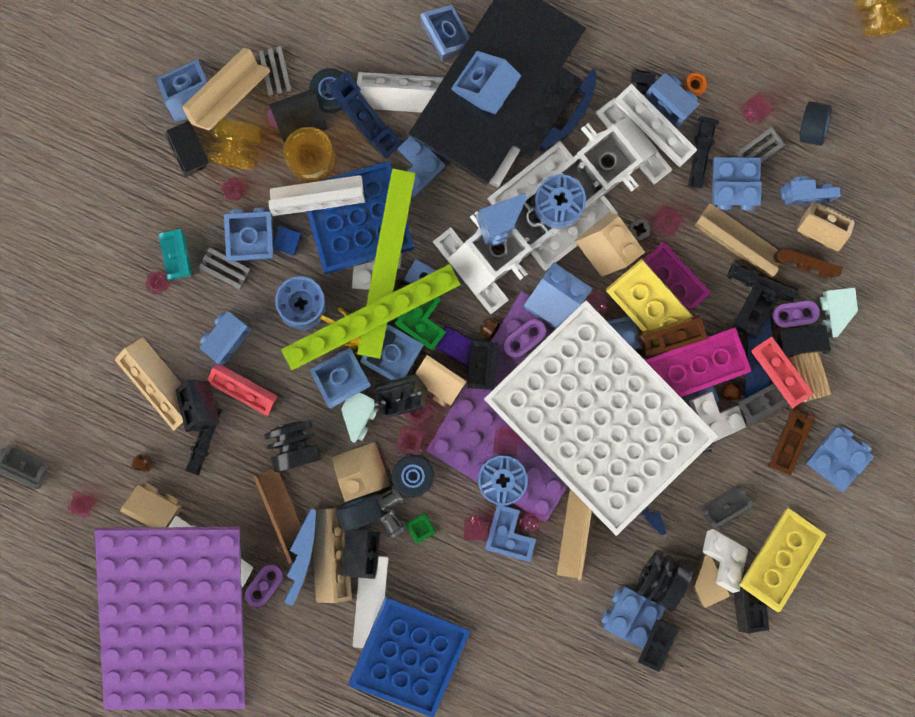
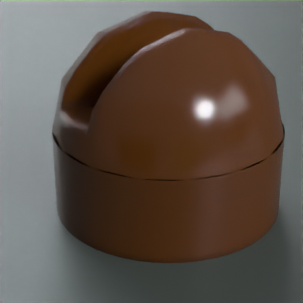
(490, 328)
(731, 391)
(140, 464)

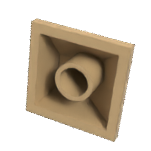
(360, 471)

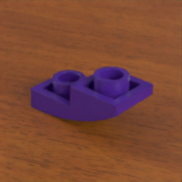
(455, 346)

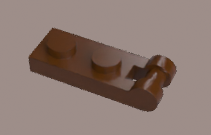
(807, 263)
(672, 336)
(791, 441)

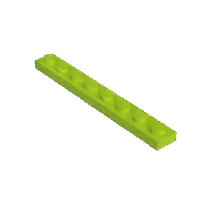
(370, 317)

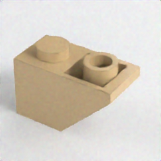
(705, 582)

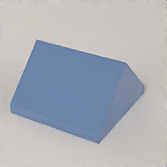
(445, 31)

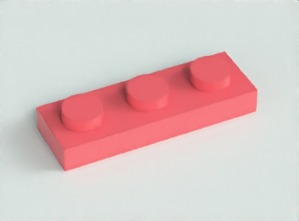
(782, 372)
(242, 389)

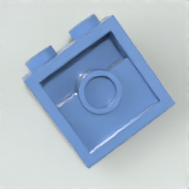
(736, 182)
(804, 191)
(249, 235)
(397, 355)
(340, 378)
(840, 458)
(631, 616)

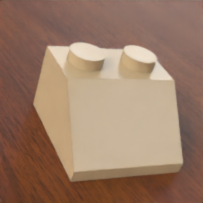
(609, 245)
(440, 381)
(151, 507)

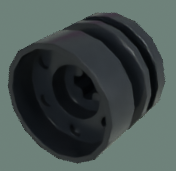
(292, 446)
(667, 581)

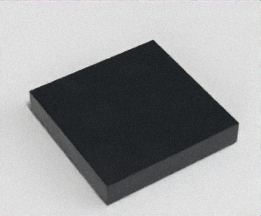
(298, 112)

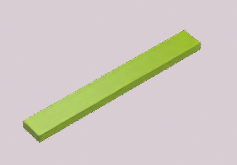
(388, 254)

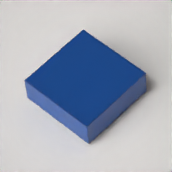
(286, 240)

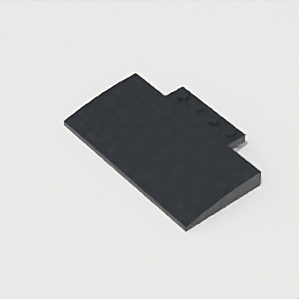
(536, 44)

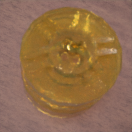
(883, 17)
(309, 142)
(234, 144)

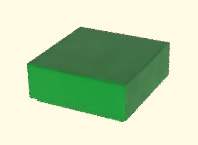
(420, 528)

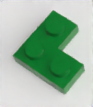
(419, 326)

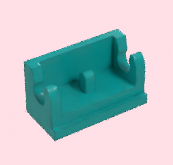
(175, 254)

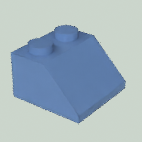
(486, 81)
(180, 86)
(672, 99)
(499, 219)
(557, 296)
(224, 338)

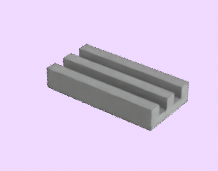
(270, 52)
(776, 137)
(207, 258)

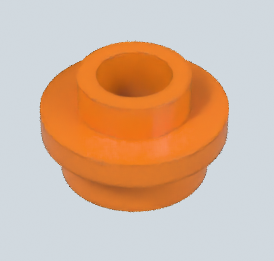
(698, 78)

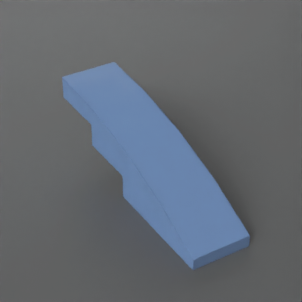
(302, 547)

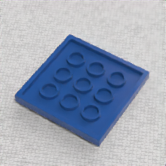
(351, 233)
(409, 657)

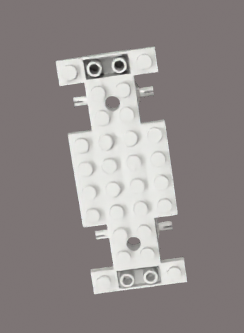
(621, 142)

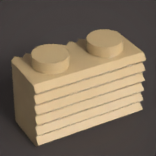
(825, 226)
(812, 372)

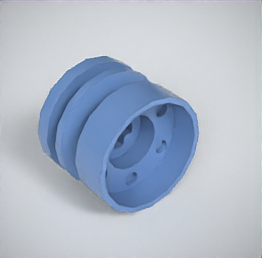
(545, 204)
(300, 289)
(514, 487)

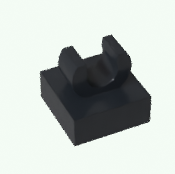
(642, 78)

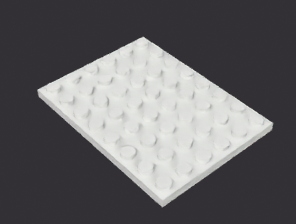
(601, 417)

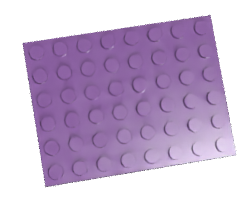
(468, 430)
(170, 617)

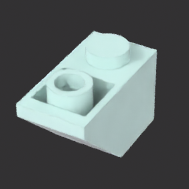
(839, 309)
(356, 414)

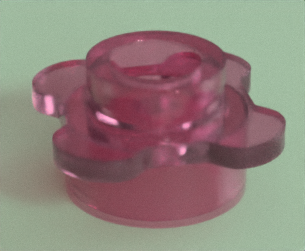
(77, 499)

